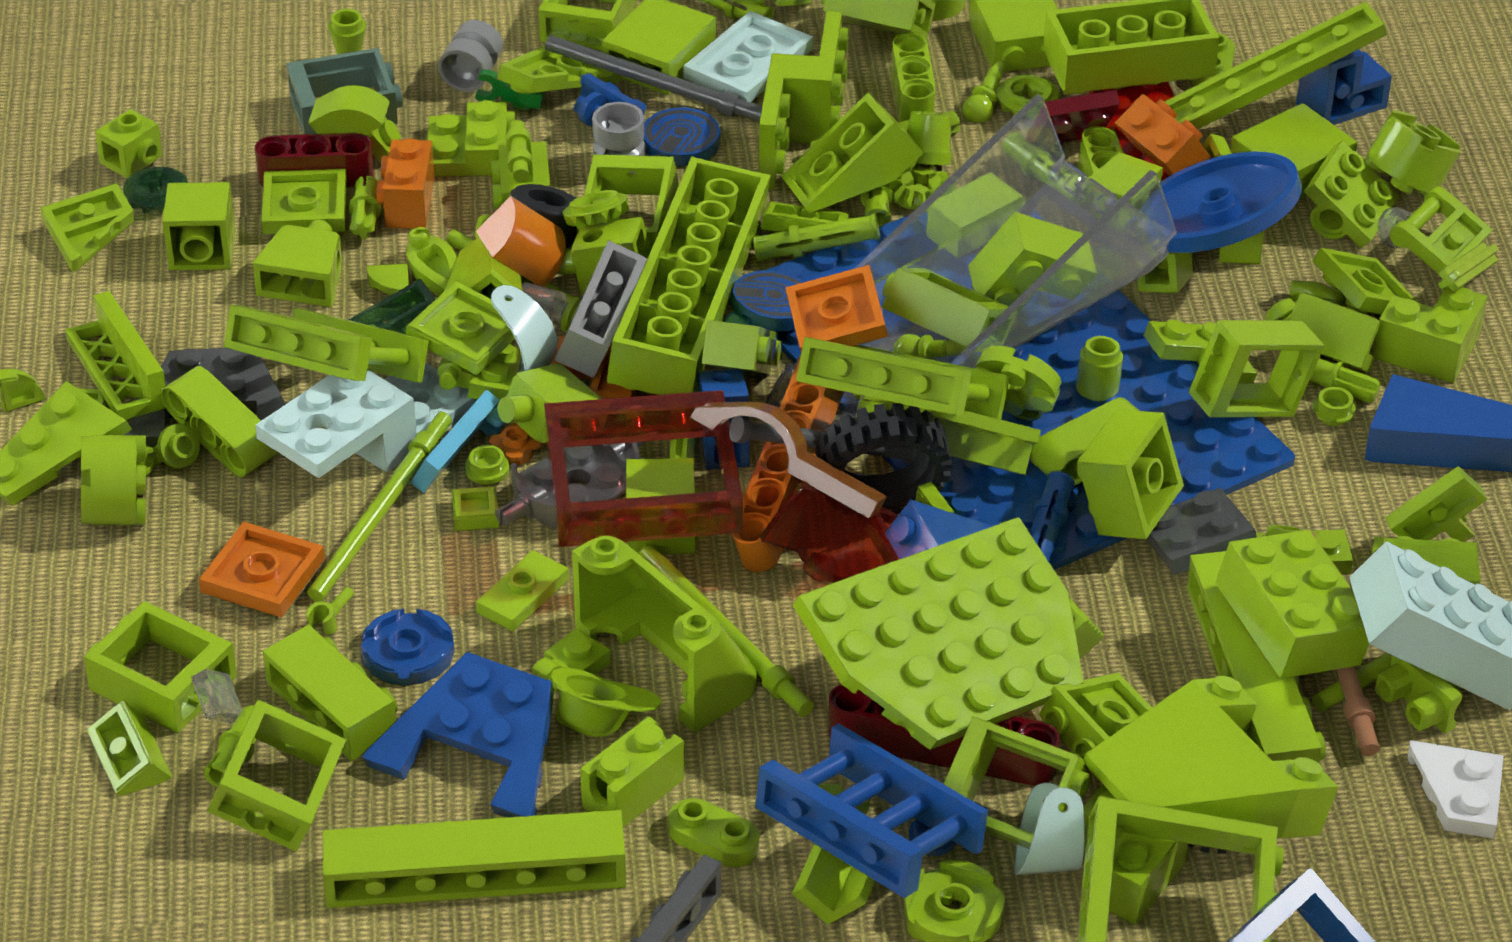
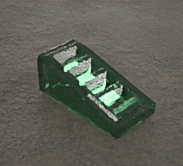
(399, 308)

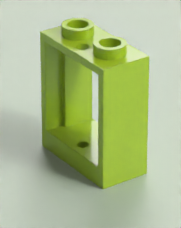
(581, 24)
(652, 177)
(940, 304)
(1225, 358)
(166, 705)
(975, 756)
(283, 817)

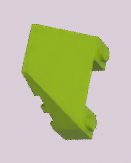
(1200, 760)

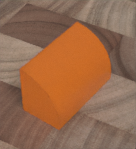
(524, 241)

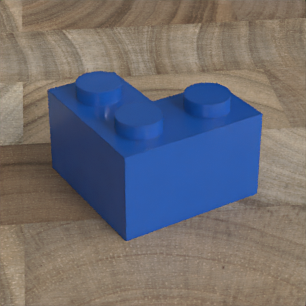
(1346, 88)

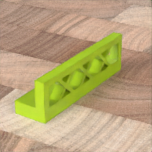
(129, 355)
(979, 437)

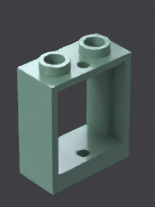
(328, 73)

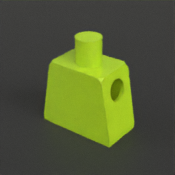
(592, 241)
(300, 265)
(534, 388)

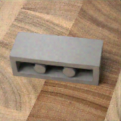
(601, 309)

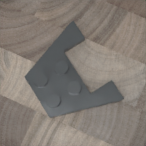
(238, 371)

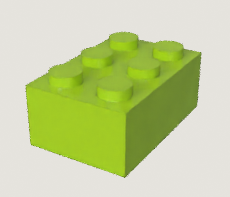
(1293, 603)

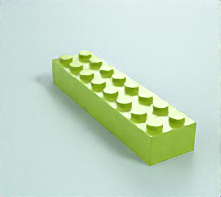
(688, 278)

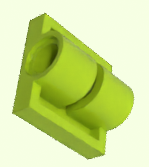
(1348, 197)

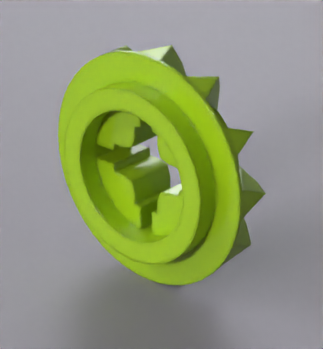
(1012, 91)
(909, 188)
(595, 208)

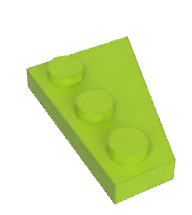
(53, 441)

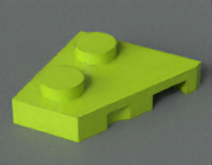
(87, 222)

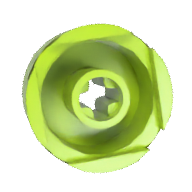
(1412, 153)
(113, 479)

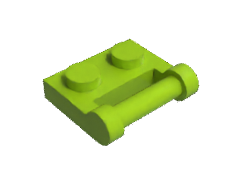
(1450, 240)

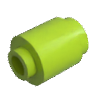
(1099, 368)

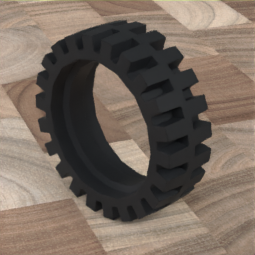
(888, 429)

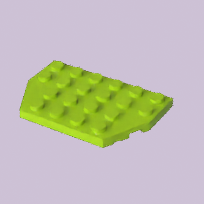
(950, 633)

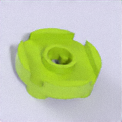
(1031, 382)
(955, 880)

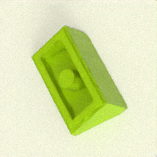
(128, 750)

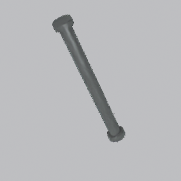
(743, 429)

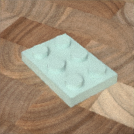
(742, 55)

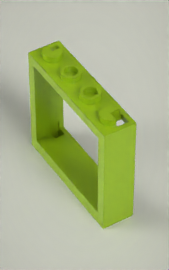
(1174, 825)

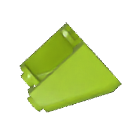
(630, 597)

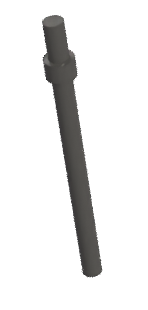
(726, 102)

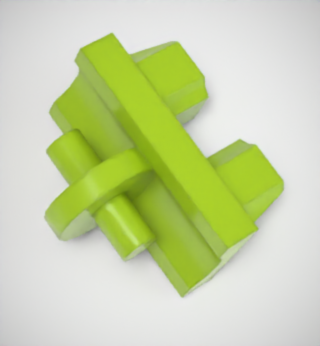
(1428, 697)

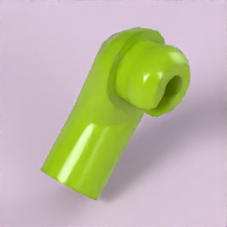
(1317, 290)

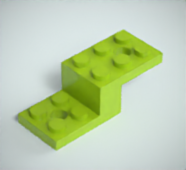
(802, 97)

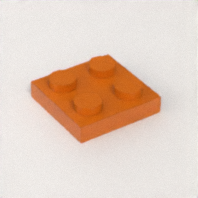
(838, 308)
(262, 569)

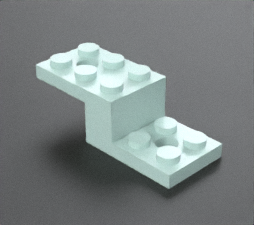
(359, 417)

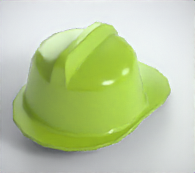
(597, 704)

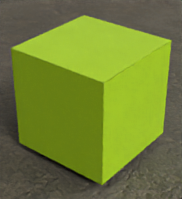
(199, 226)
(661, 478)

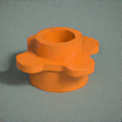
(515, 444)

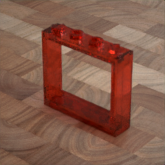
(641, 517)

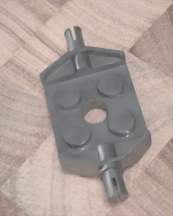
(596, 465)

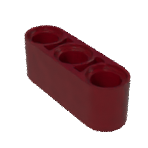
(314, 152)

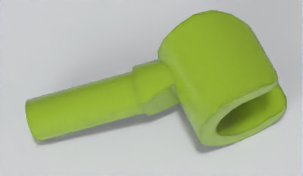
(327, 611)

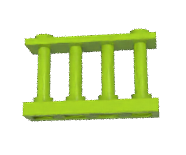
(326, 343)
(902, 378)

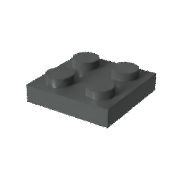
(1198, 527)

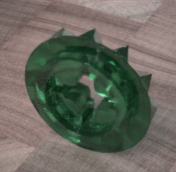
(144, 187)

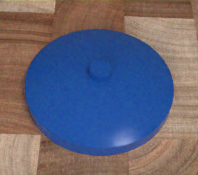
(1229, 199)

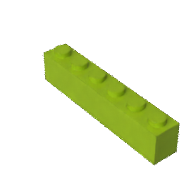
(1282, 717)
(473, 858)

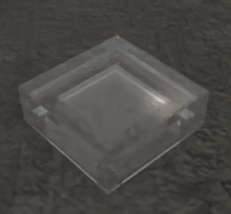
(217, 696)

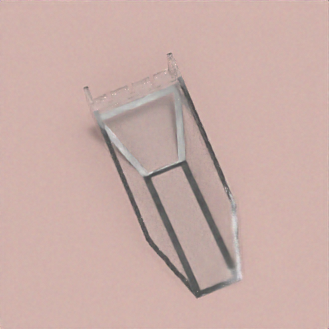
(1025, 175)

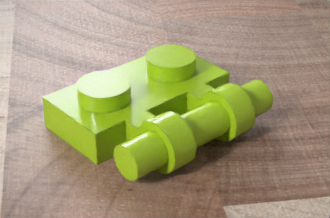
(494, 377)

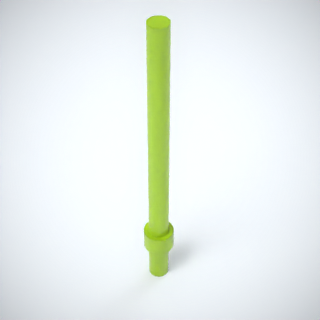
(419, 449)
(774, 677)

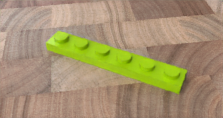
(1278, 66)

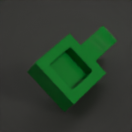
(503, 89)

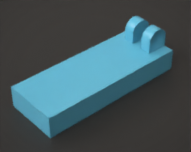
(481, 416)

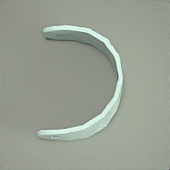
(529, 326)
(1057, 834)

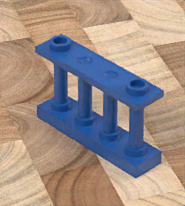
(863, 840)

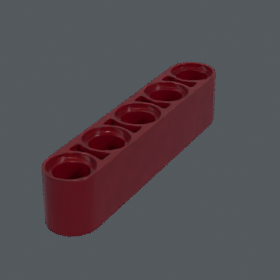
(865, 718)

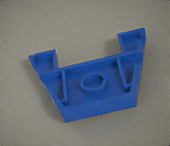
(483, 712)

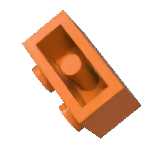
(1160, 136)
(406, 183)

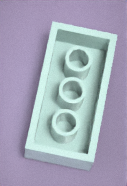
(1437, 621)

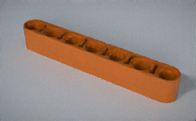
(771, 483)

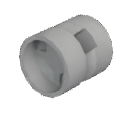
(472, 49)
(618, 130)

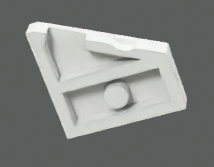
(1461, 786)

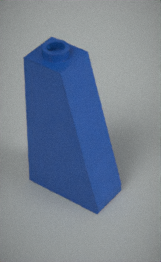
(1440, 428)

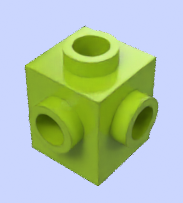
(129, 143)

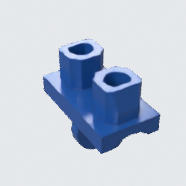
(598, 93)

